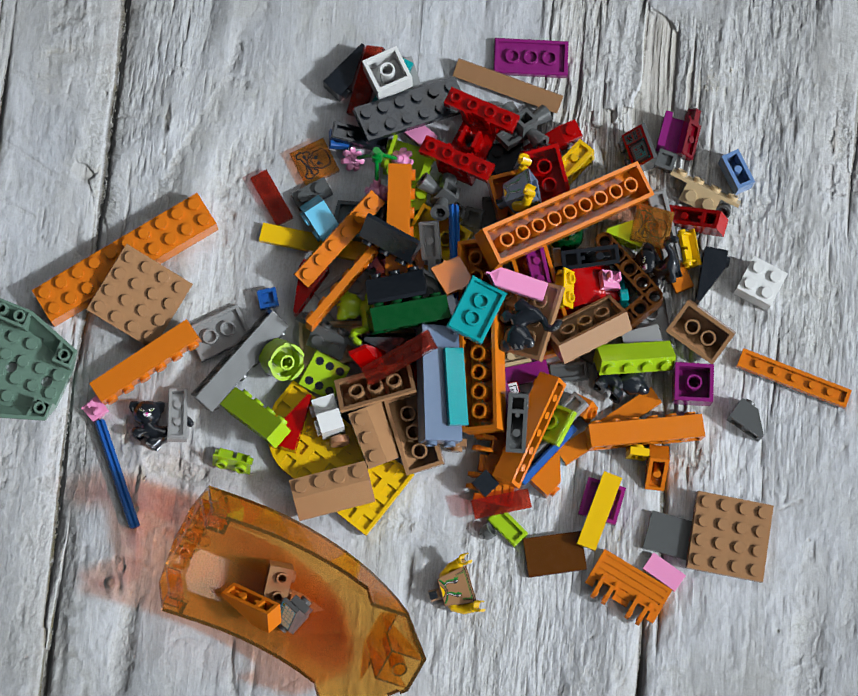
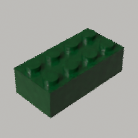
(408, 314)

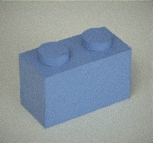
(736, 172)

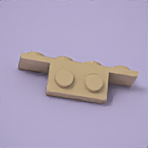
(700, 194)

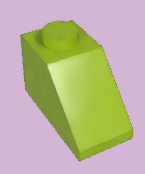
(622, 233)

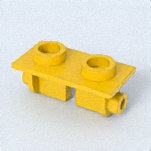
(689, 248)
(566, 279)

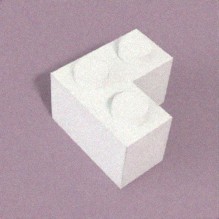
(328, 417)

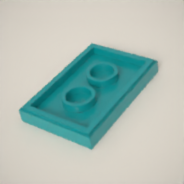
(476, 310)

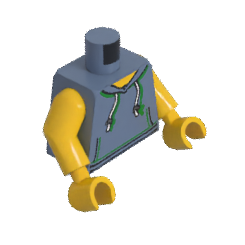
(522, 190)

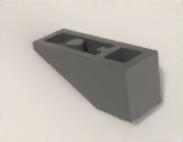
(517, 422)

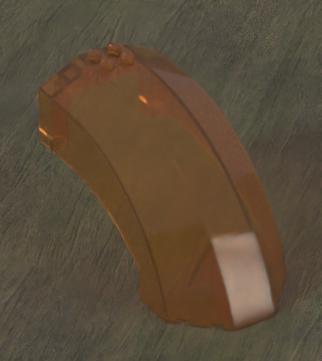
(358, 631)

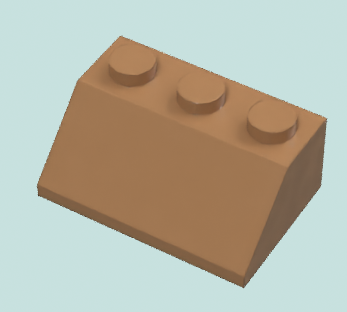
(700, 331)
(374, 434)

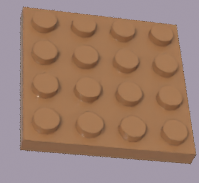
(139, 296)
(549, 308)
(729, 536)

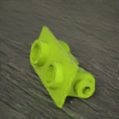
(224, 460)

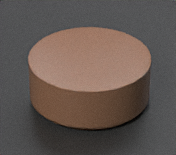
(339, 440)

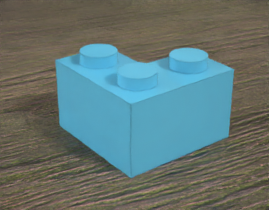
(319, 216)

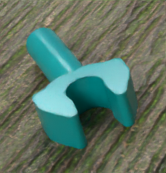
(624, 296)

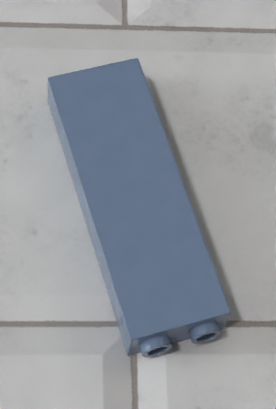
(431, 392)

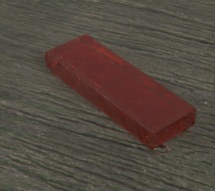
(271, 198)
(501, 503)

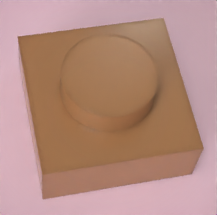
(459, 447)

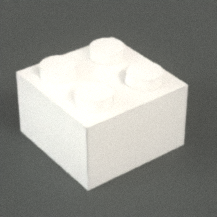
(387, 73)
(760, 283)

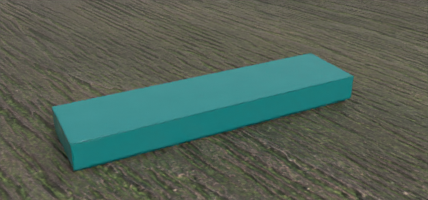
(455, 387)

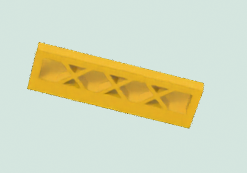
(577, 160)

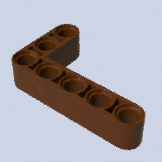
(632, 279)

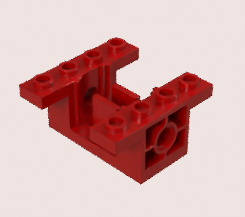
(480, 127)

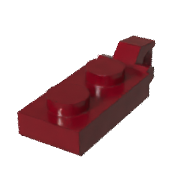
(689, 134)

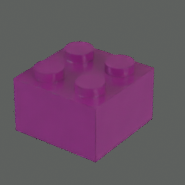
(692, 384)

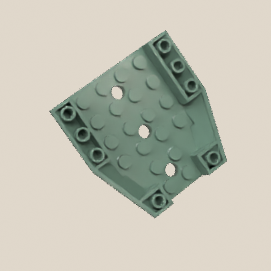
(38, 355)

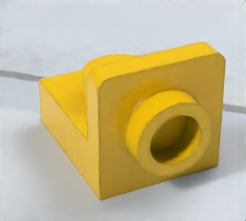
(637, 452)

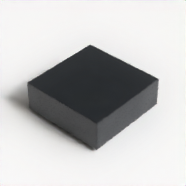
(485, 483)

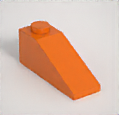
(254, 607)

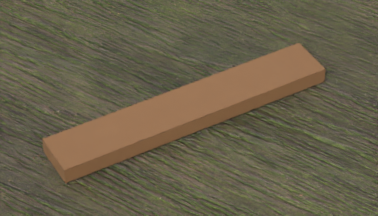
(507, 85)

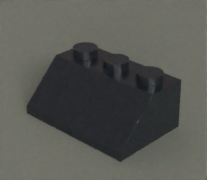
(389, 240)
(396, 285)

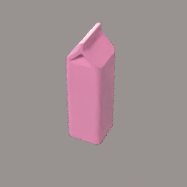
(518, 283)

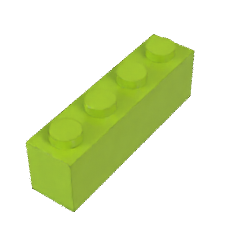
(634, 357)
(256, 417)

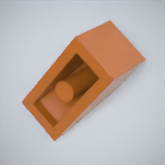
(657, 467)
(548, 477)

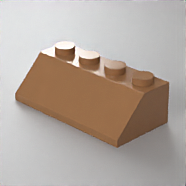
(589, 328)
(355, 392)
(404, 423)
(332, 491)

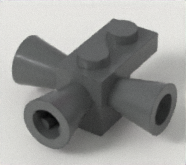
(526, 127)
(441, 195)

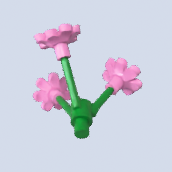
(355, 158)

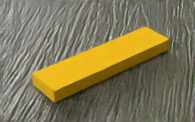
(599, 511)

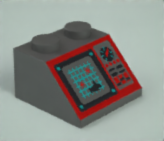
(638, 147)

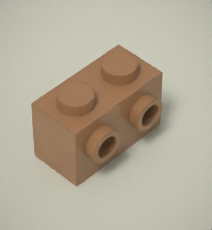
(278, 581)

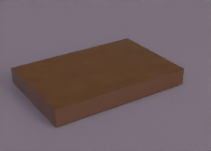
(554, 554)

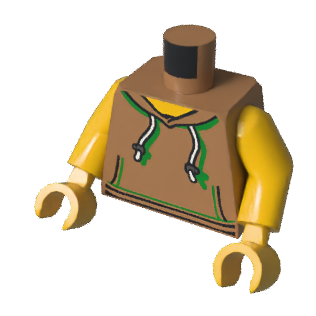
(456, 588)

